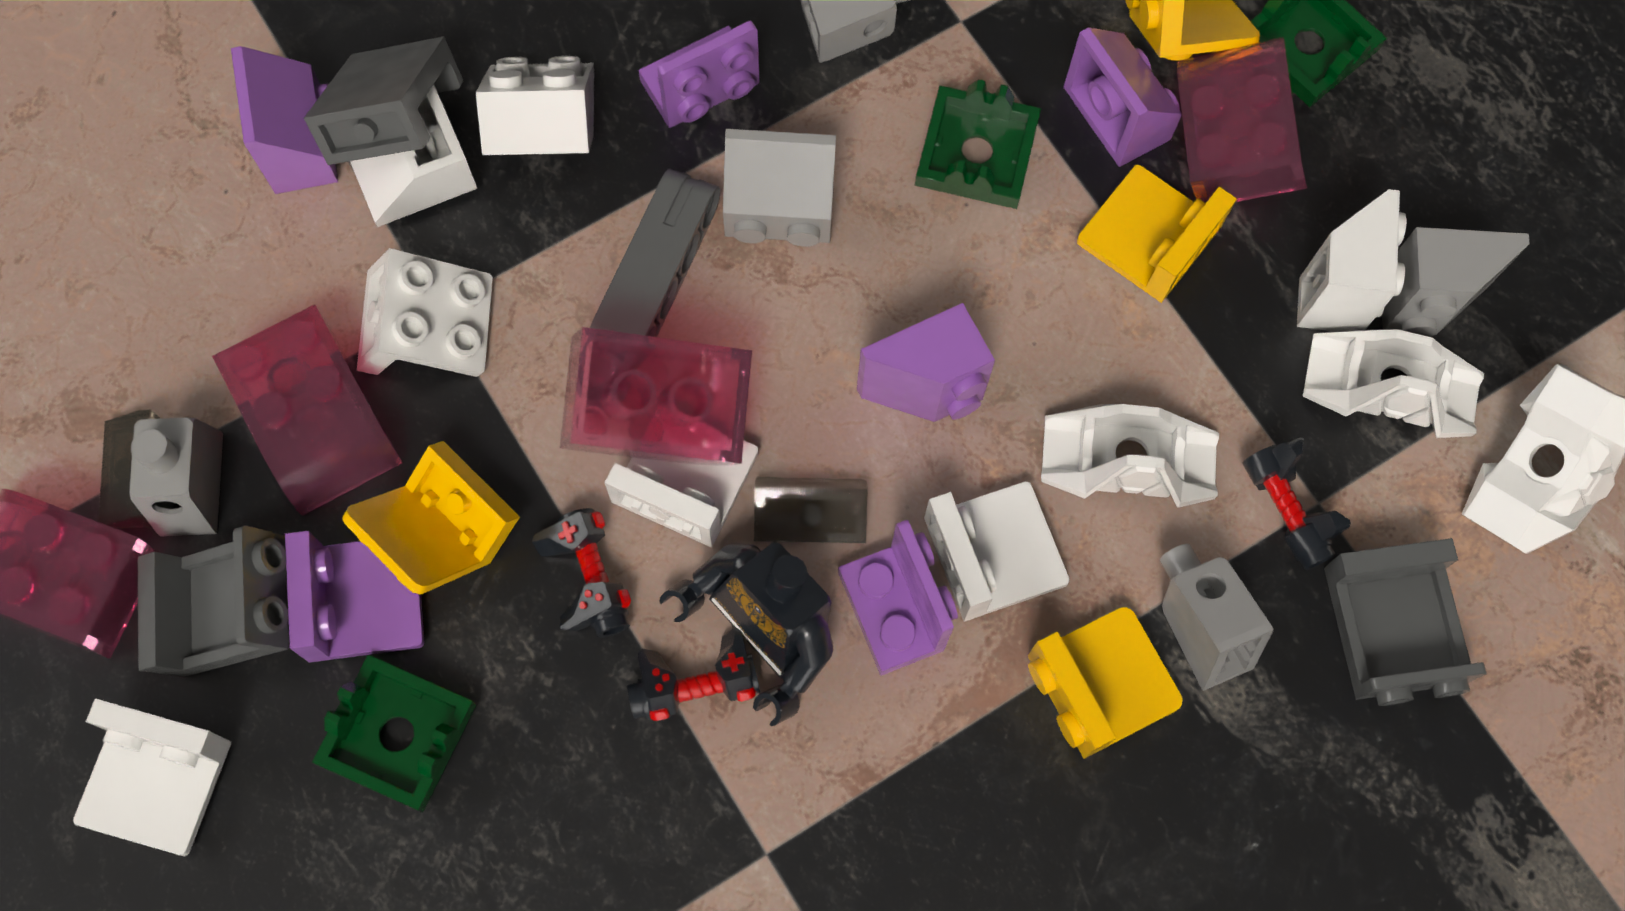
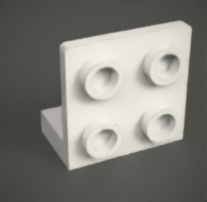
(424, 315)
(681, 495)
(995, 549)
(150, 778)

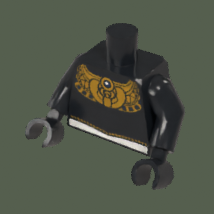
(775, 608)

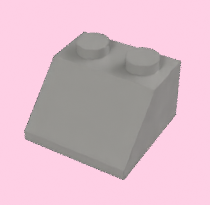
(778, 186)
(1447, 274)

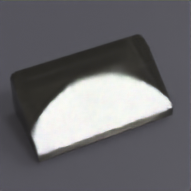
(115, 501)
(810, 510)

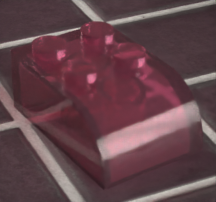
(1241, 122)
(655, 398)
(307, 410)
(66, 573)

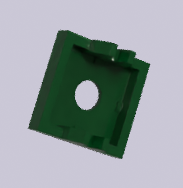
(1346, 38)
(983, 115)
(354, 729)

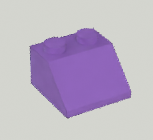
(1120, 95)
(272, 106)
(928, 367)

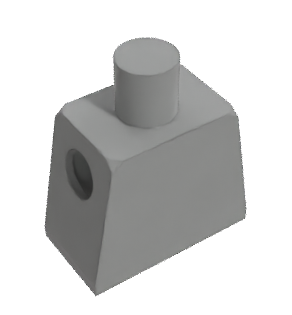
(848, 24)
(180, 465)
(1212, 617)

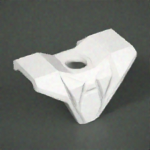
(1438, 386)
(1590, 432)
(1083, 458)

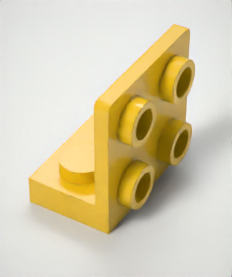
(1153, 231)

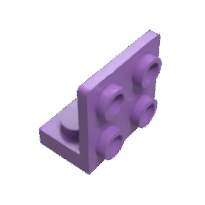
(704, 74)
(899, 601)
(346, 602)

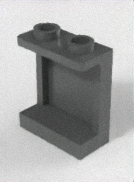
(375, 101)
(213, 605)
(1400, 622)

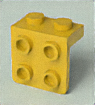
(1191, 26)
(435, 524)
(1103, 681)

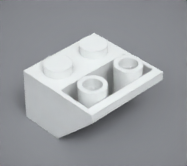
(536, 107)
(416, 178)
(1355, 269)

